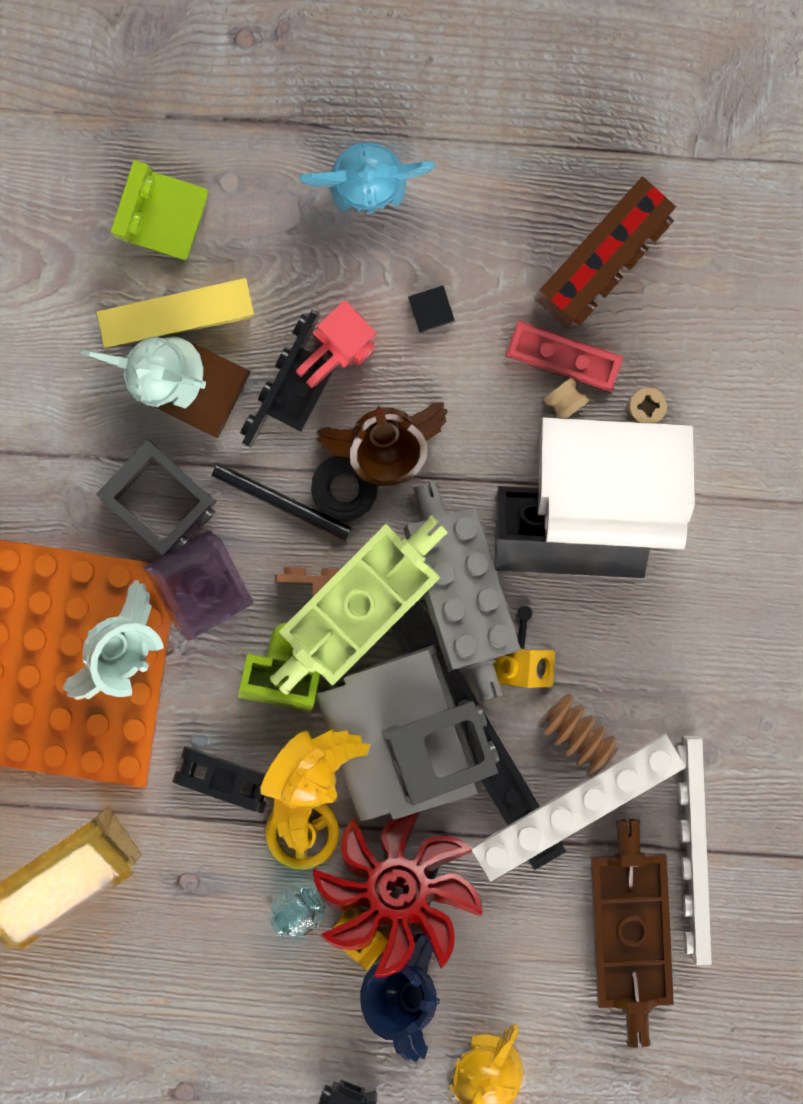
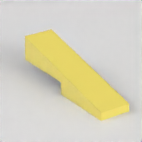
(175, 313)

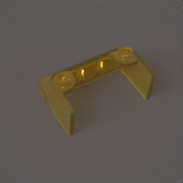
(64, 877)

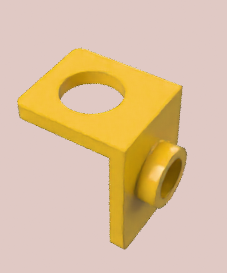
(521, 668)

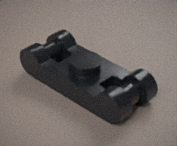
(221, 779)

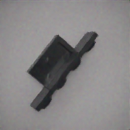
(289, 396)

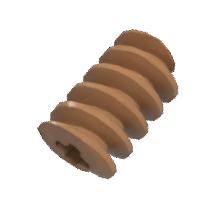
(579, 734)

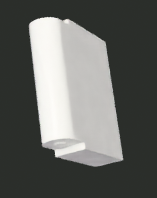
(616, 482)

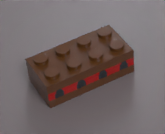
(608, 248)

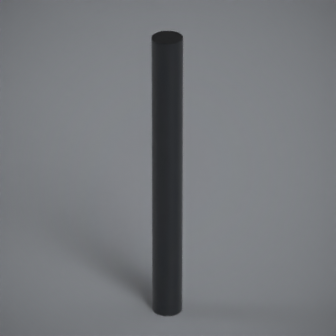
(281, 501)

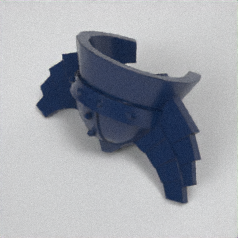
(402, 1003)

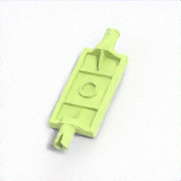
(359, 604)

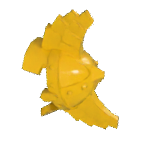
(306, 778)
(489, 1071)

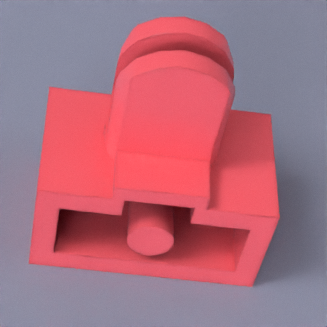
(344, 338)

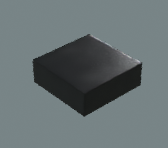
(431, 309)

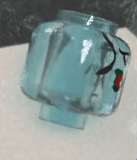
(297, 911)

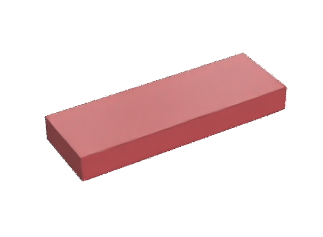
(564, 356)

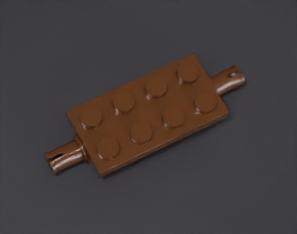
(632, 931)

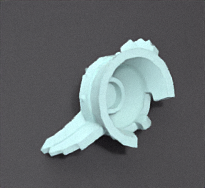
(160, 371)
(116, 649)

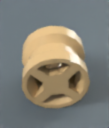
(566, 399)
(639, 407)

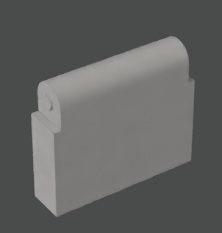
(388, 696)

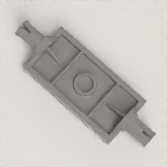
(468, 597)

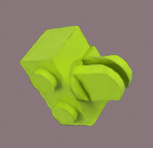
(259, 688)

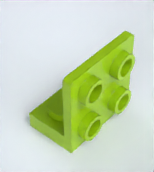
(159, 212)

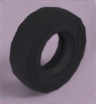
(328, 504)

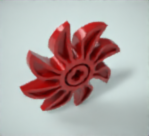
(408, 908)

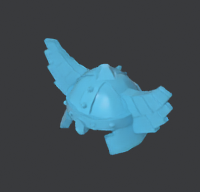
(367, 177)

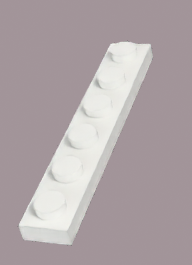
(578, 807)
(695, 865)

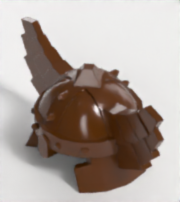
(386, 443)

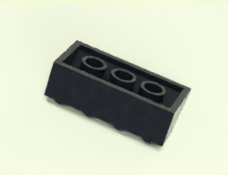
(523, 546)

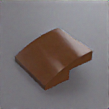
(216, 401)

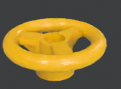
(301, 861)

